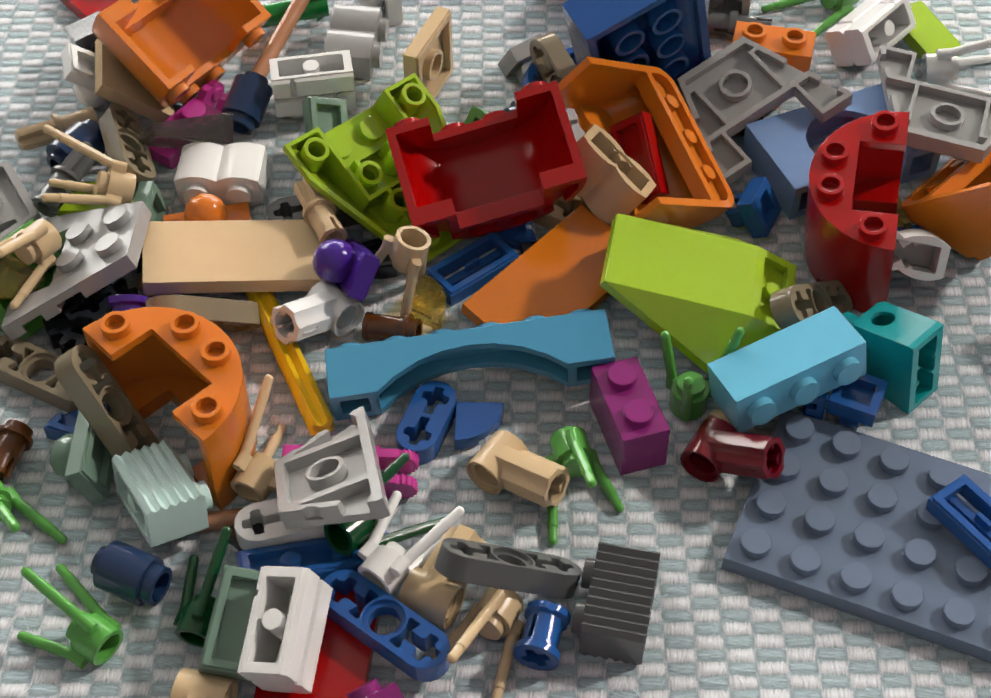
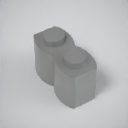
(360, 31)

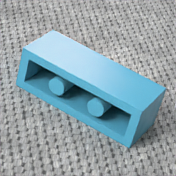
(787, 369)

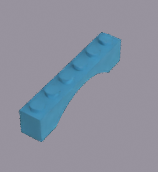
(386, 370)

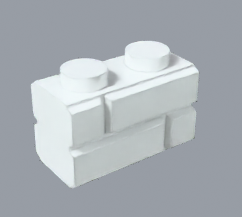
(866, 28)
(311, 75)
(285, 630)

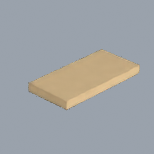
(228, 256)

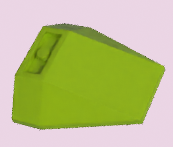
(356, 165)
(693, 284)

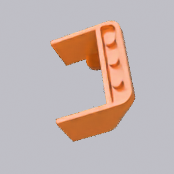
(615, 90)
(956, 206)

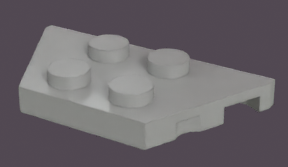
(332, 478)

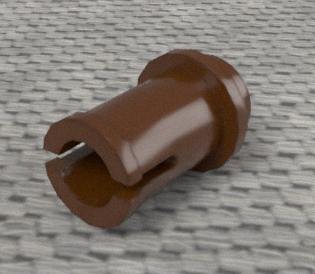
(381, 327)
(14, 440)

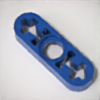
(392, 646)

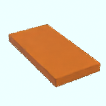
(550, 277)

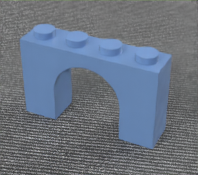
(783, 144)

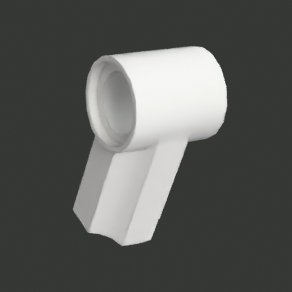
(321, 310)

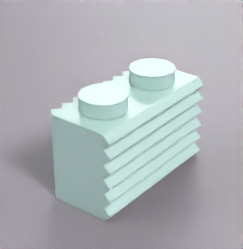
(161, 493)

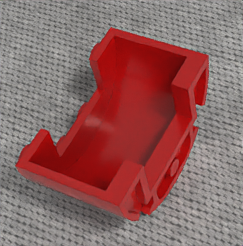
(489, 170)
(849, 173)

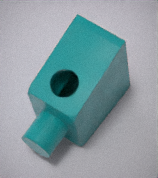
(901, 350)

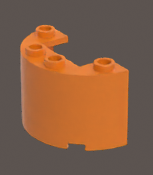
(179, 42)
(184, 360)

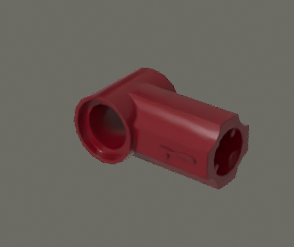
(722, 449)

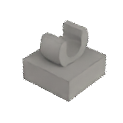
(517, 59)

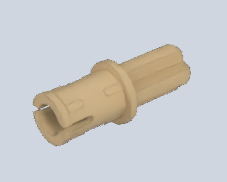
(34, 137)
(319, 213)

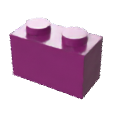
(629, 415)

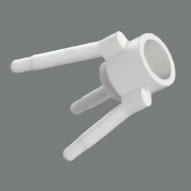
(944, 65)
(391, 563)

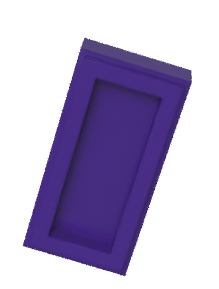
(346, 265)

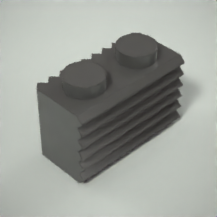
(618, 602)

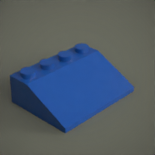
(640, 32)

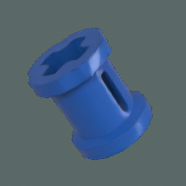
(542, 635)

